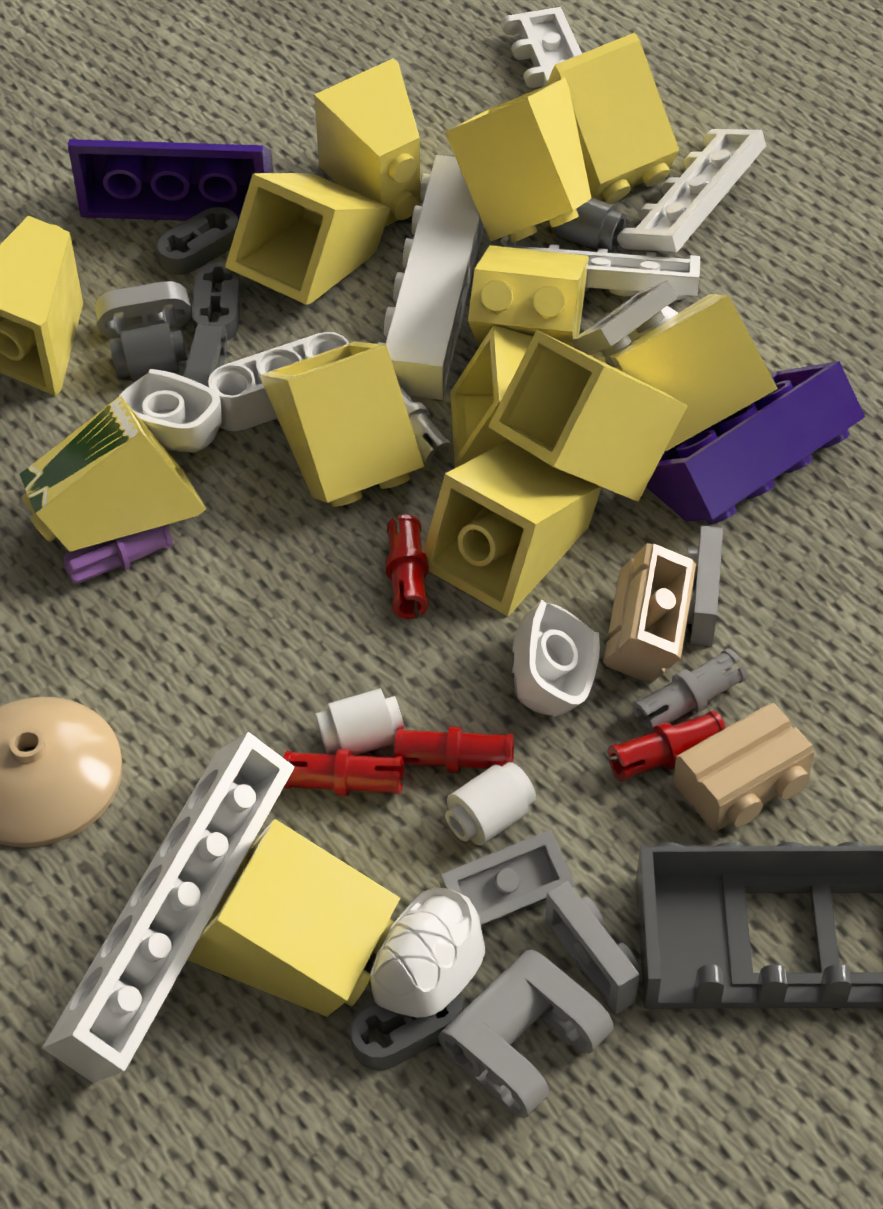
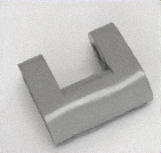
(487, 1027)

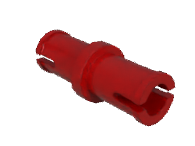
(407, 567)
(662, 745)
(453, 749)
(345, 772)

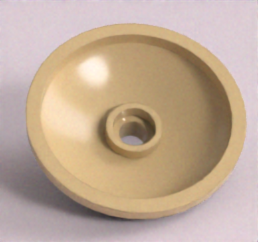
(60, 782)

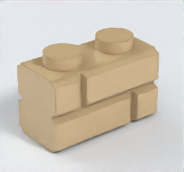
(650, 613)
(744, 768)

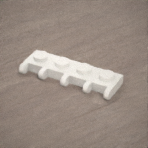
(544, 39)
(696, 193)
(633, 273)

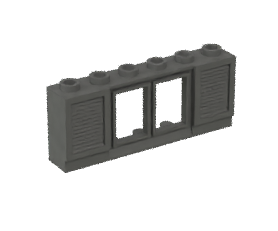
(698, 925)

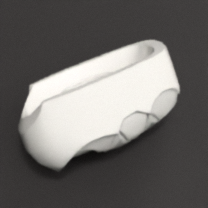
(176, 410)
(554, 659)
(428, 954)

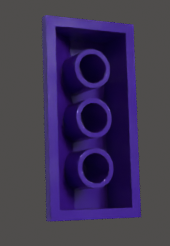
(162, 177)
(757, 444)

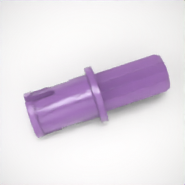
(109, 555)

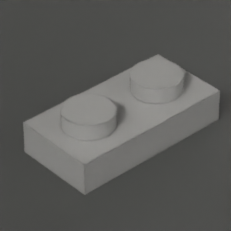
(637, 313)
(704, 598)
(510, 877)
(581, 931)

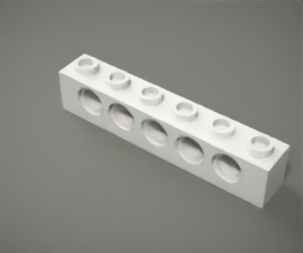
(168, 910)

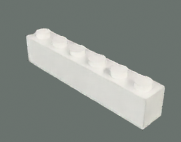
(435, 283)

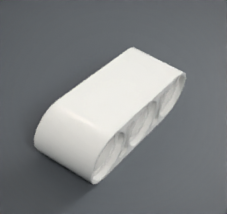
(240, 385)

